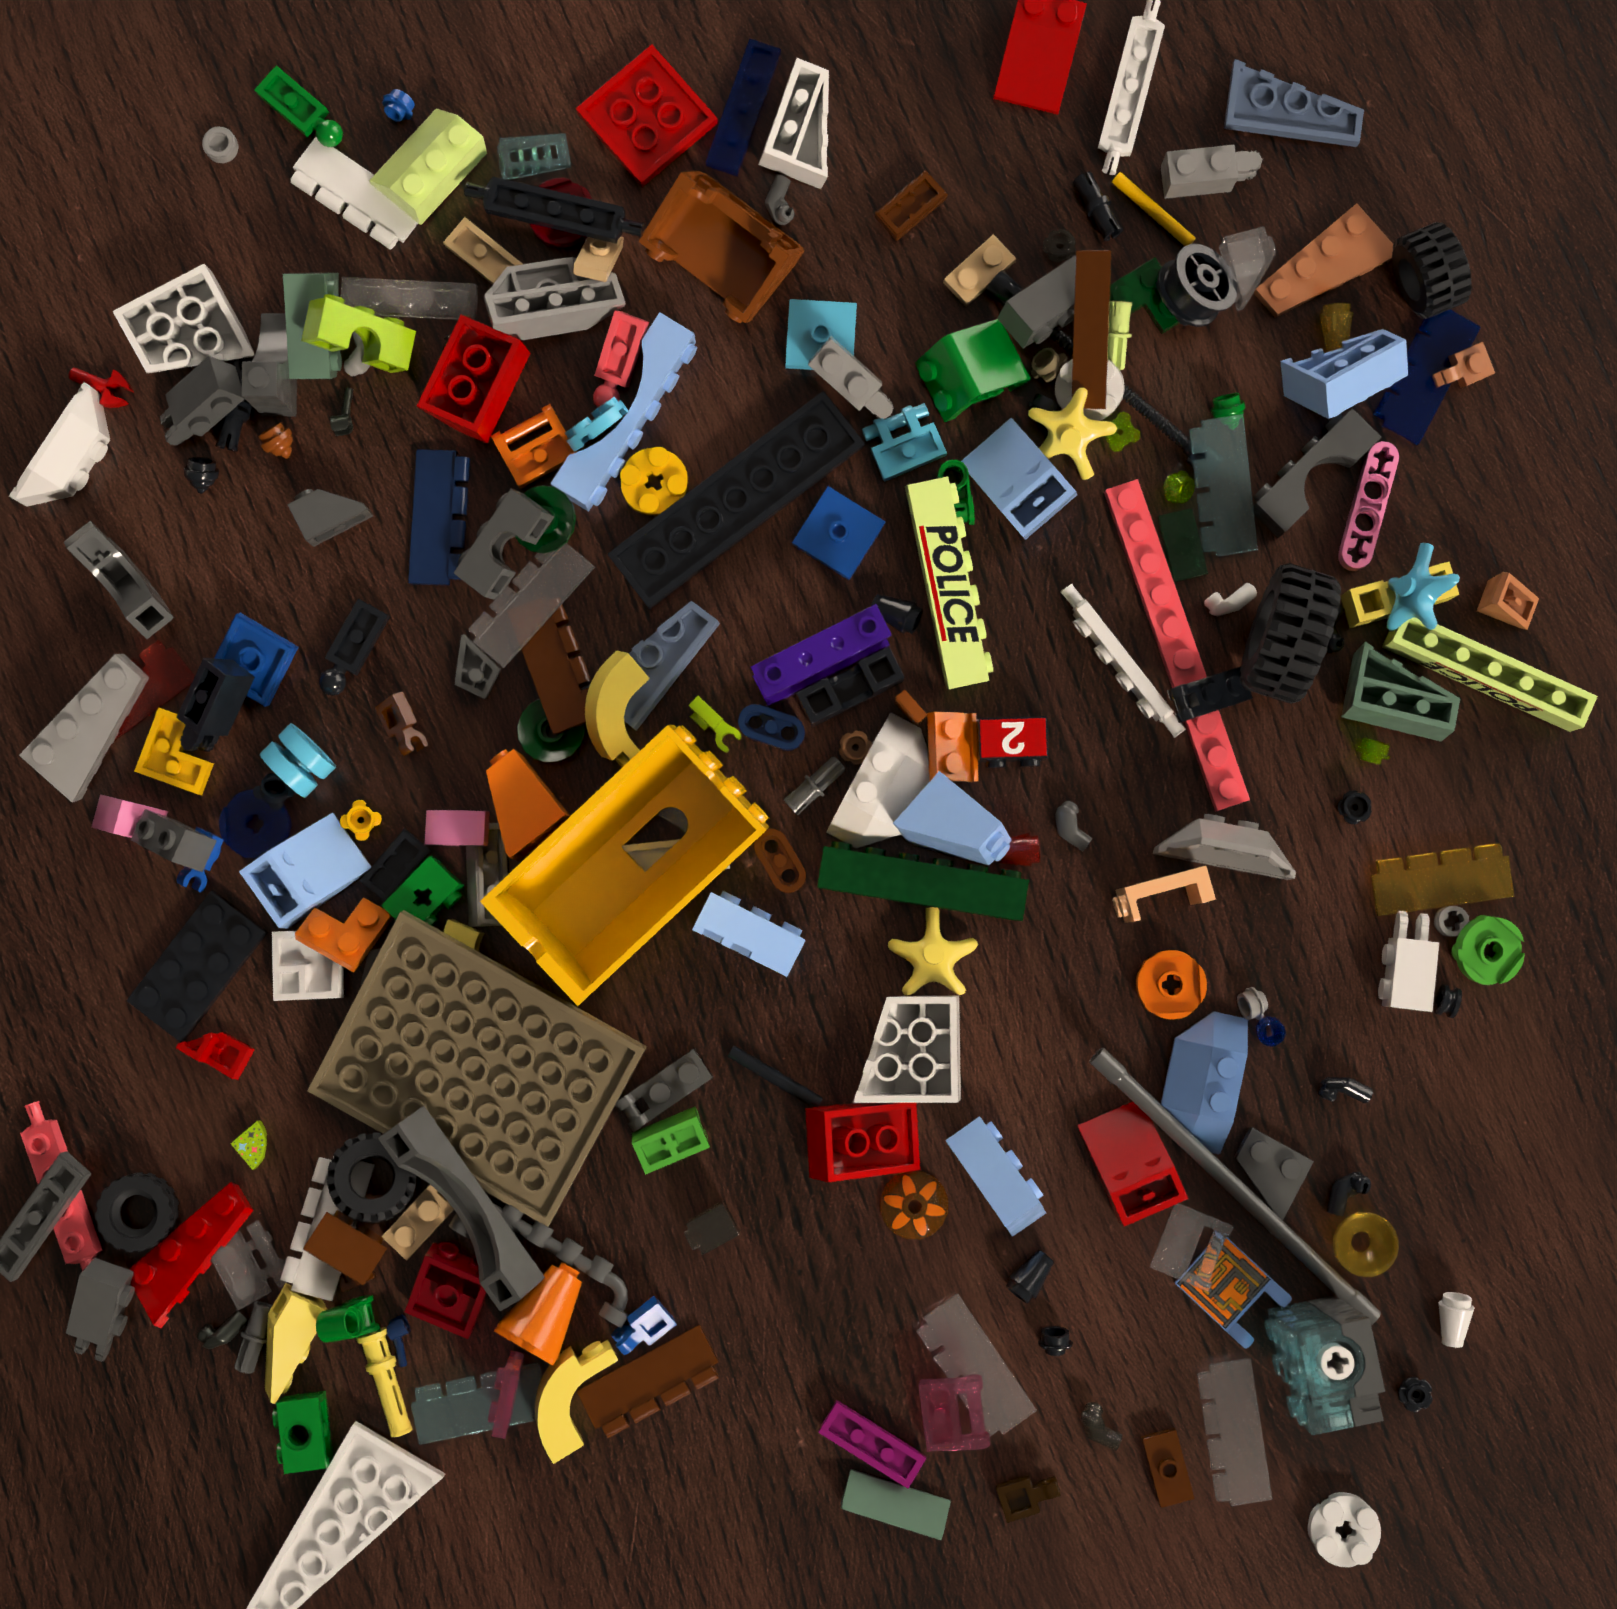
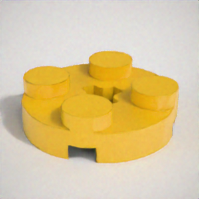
(635, 477)

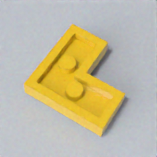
(164, 758)

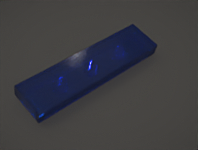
(743, 107)

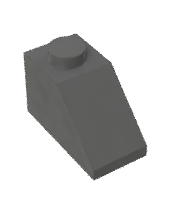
(326, 514)

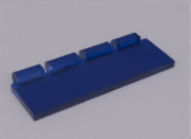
(1417, 396)

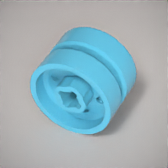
(297, 760)

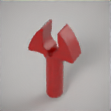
(103, 386)

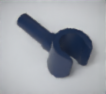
(396, 1329)

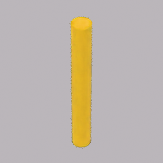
(1153, 209)

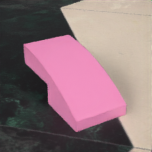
(457, 827)

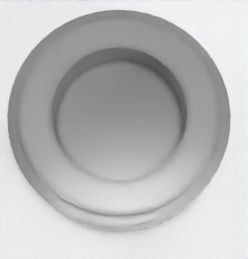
(220, 144)

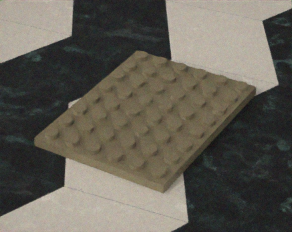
(490, 1056)

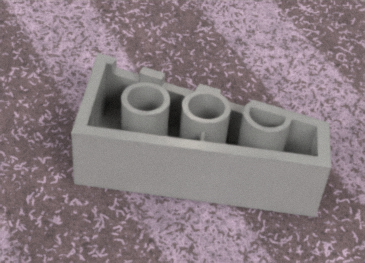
(81, 734)

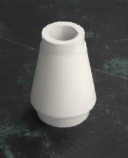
(1455, 1317)

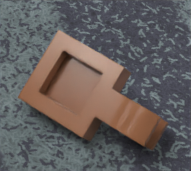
(1466, 367)

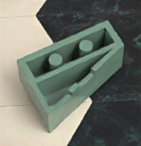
(304, 359)

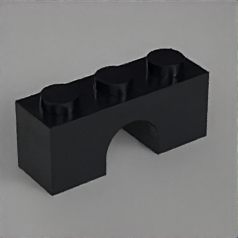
(850, 688)

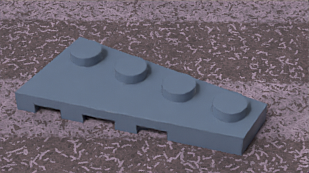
(1287, 110)
(666, 656)

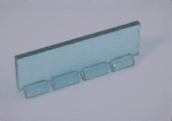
(1229, 483)
(467, 1408)

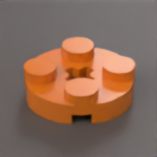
(1184, 969)

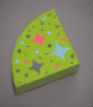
(252, 1144)

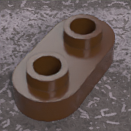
(779, 861)

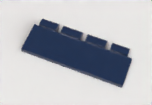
(433, 521)

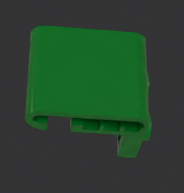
(971, 368)

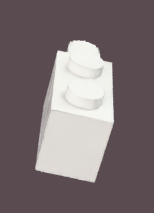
(1409, 966)

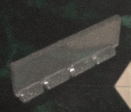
(527, 610)
(971, 1352)
(1238, 1423)

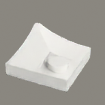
(303, 972)

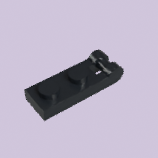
(1208, 695)

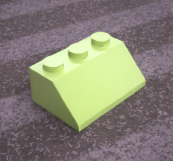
(430, 164)

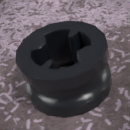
(1447, 1001)

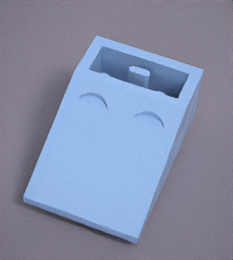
(1019, 478)
(305, 871)

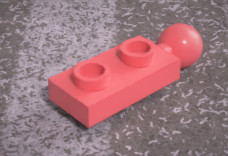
(619, 355)

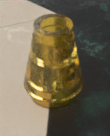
(1336, 324)

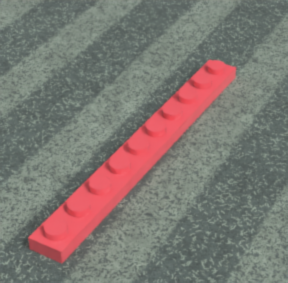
(1174, 639)

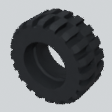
(1290, 633)

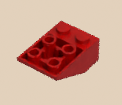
(1132, 1163)

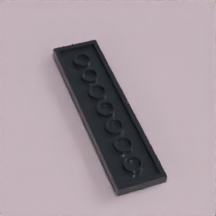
(736, 500)

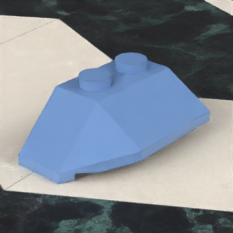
(1207, 1077)

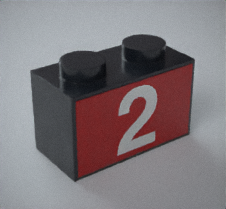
(1012, 740)

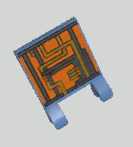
(1233, 1291)

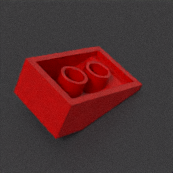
(1040, 53)
(862, 1140)

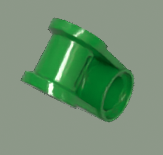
(965, 507)
(347, 1320)

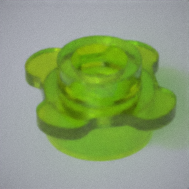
(1129, 434)

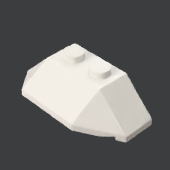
(67, 452)
(884, 785)

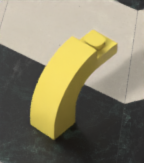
(606, 706)
(555, 1393)

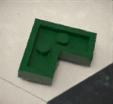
(1141, 290)

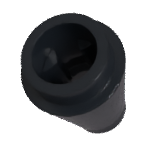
(899, 613)
(1030, 1277)

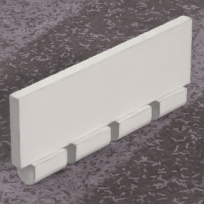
(347, 183)
(310, 1274)

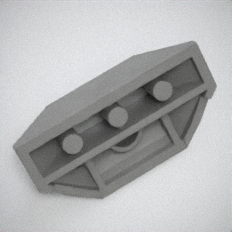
(549, 299)
(1228, 846)

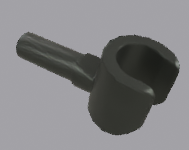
(343, 423)

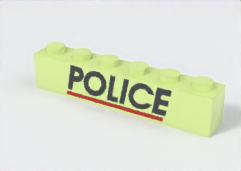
(947, 582)
(1492, 673)

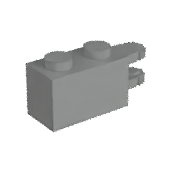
(1206, 170)
(850, 378)

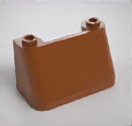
(721, 243)

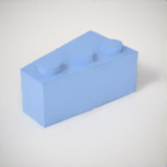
(1347, 375)
(750, 932)
(997, 1175)

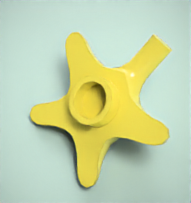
(1071, 431)
(933, 956)

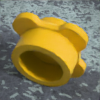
(358, 810)

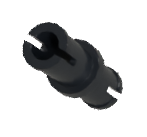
(1097, 206)

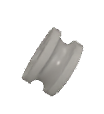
(1442, 915)

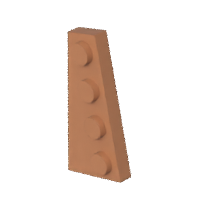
(1334, 257)

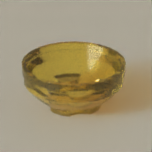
(1382, 1247)

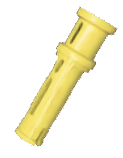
(381, 1366)

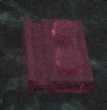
(507, 1382)

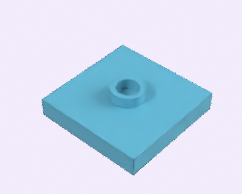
(811, 326)

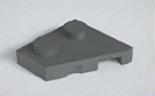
(1273, 1169)

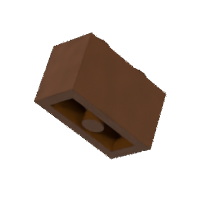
(345, 1247)

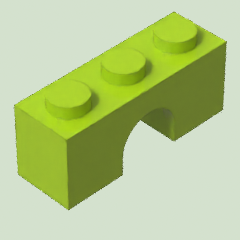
(385, 340)

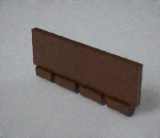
(555, 675)
(652, 1374)

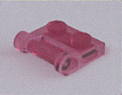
(942, 1414)

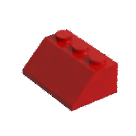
(474, 378)

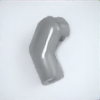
(354, 365)

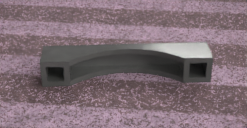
(502, 1261)

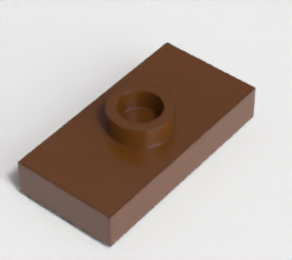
(911, 205)
(1167, 1467)

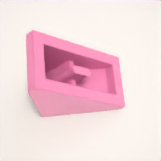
(119, 815)

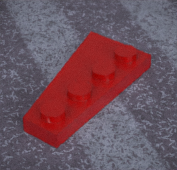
(175, 1262)

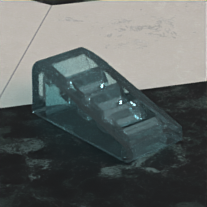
(524, 168)

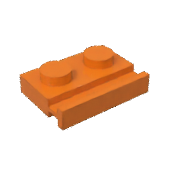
(953, 745)

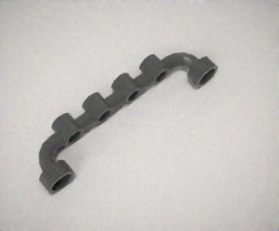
(569, 1252)

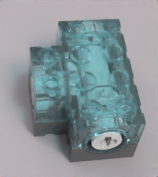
(1328, 1362)

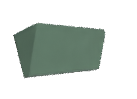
(895, 1504)

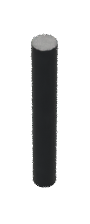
(774, 1077)

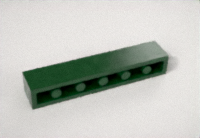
(923, 883)

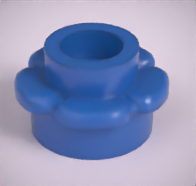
(398, 105)

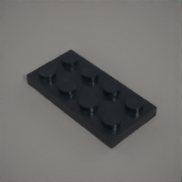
(197, 966)

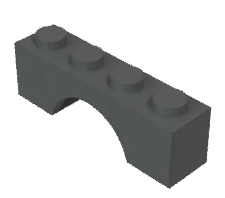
(1344, 445)

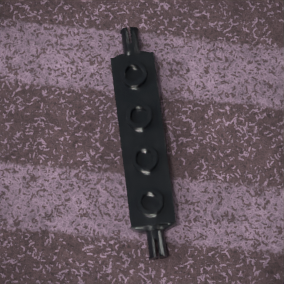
(554, 209)

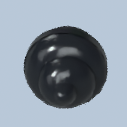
(201, 473)

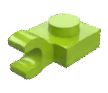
(706, 717)

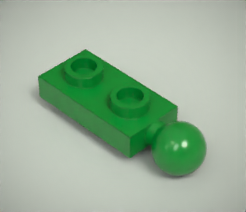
(299, 107)

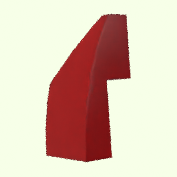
(220, 1052)

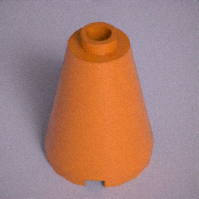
(543, 1314)

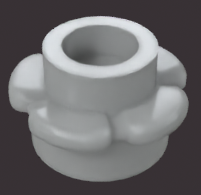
(1252, 1003)

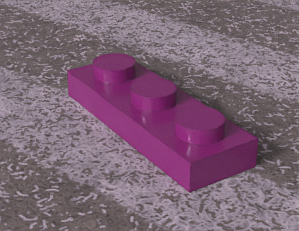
(872, 1444)

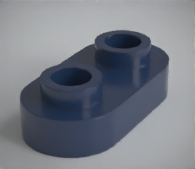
(772, 725)

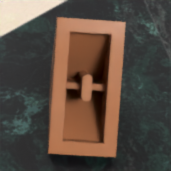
(1508, 601)

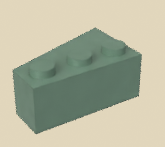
(1396, 699)

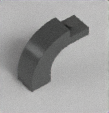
(121, 578)

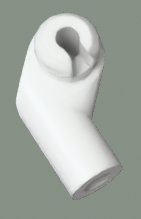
(1231, 604)

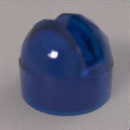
(1277, 1029)

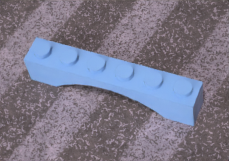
(589, 470)

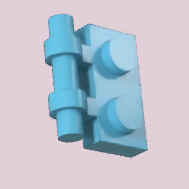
(909, 450)

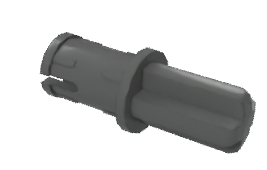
(814, 785)
(253, 1338)

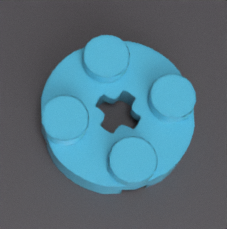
(604, 417)

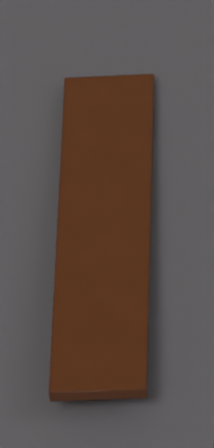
(1091, 325)

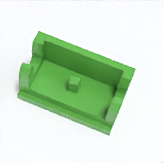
(670, 1140)

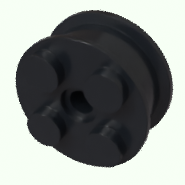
(1196, 285)

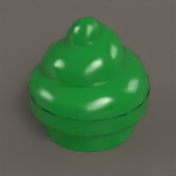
(1227, 405)

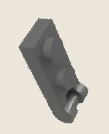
(665, 1089)

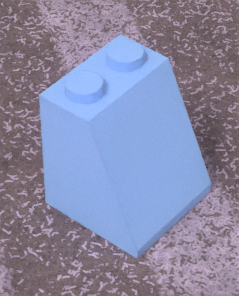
(953, 824)

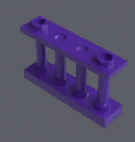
(821, 655)

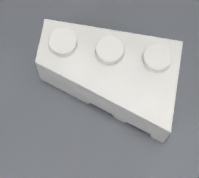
(799, 130)

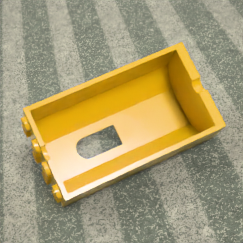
(584, 898)

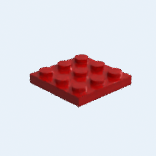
(647, 115)

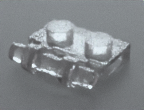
(240, 1270)

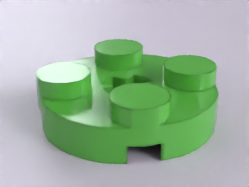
(1470, 947)

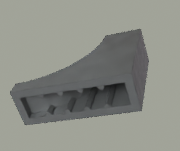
(267, 377)

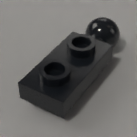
(352, 646)

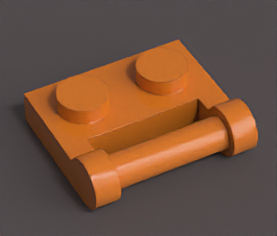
(539, 455)

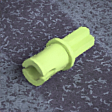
(1119, 332)

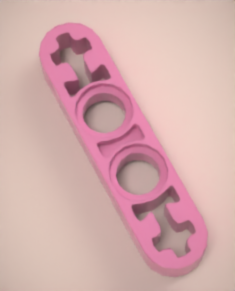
(1364, 505)

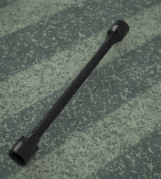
(1004, 288)

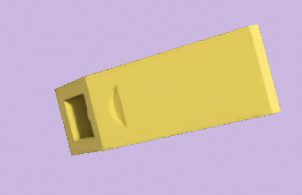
(289, 1337)

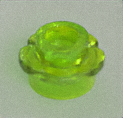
(1179, 487)
(1373, 751)

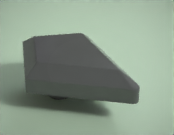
(475, 669)

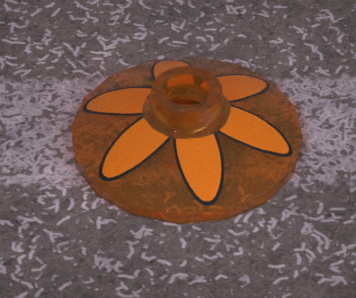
(909, 1187)

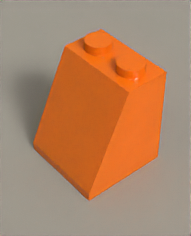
(522, 804)

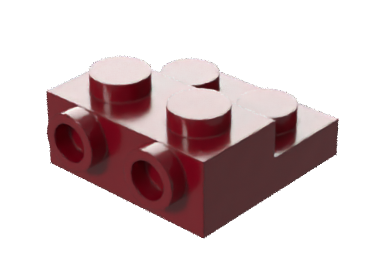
(447, 1290)

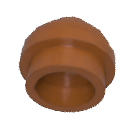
(277, 440)

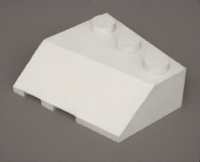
(183, 324)
(914, 1052)

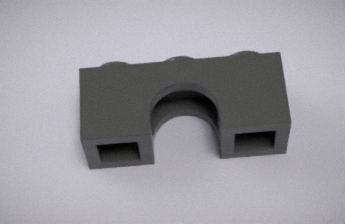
(483, 563)

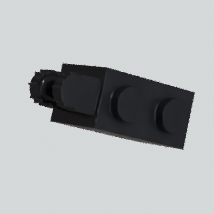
(213, 702)

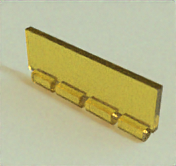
(1434, 885)

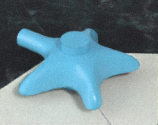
(1418, 591)

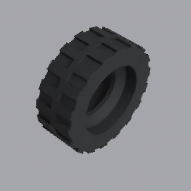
(109, 1212)

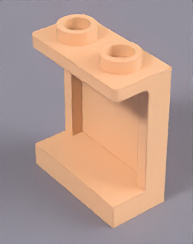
(1195, 881)

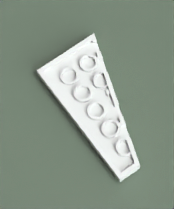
(351, 1506)

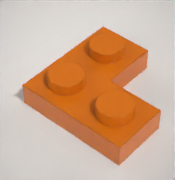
(348, 941)

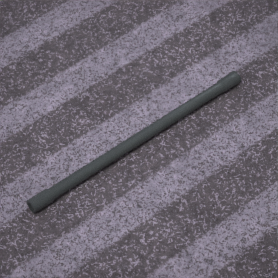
(1118, 1075)

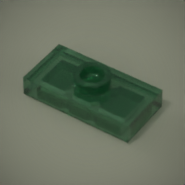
(1182, 545)

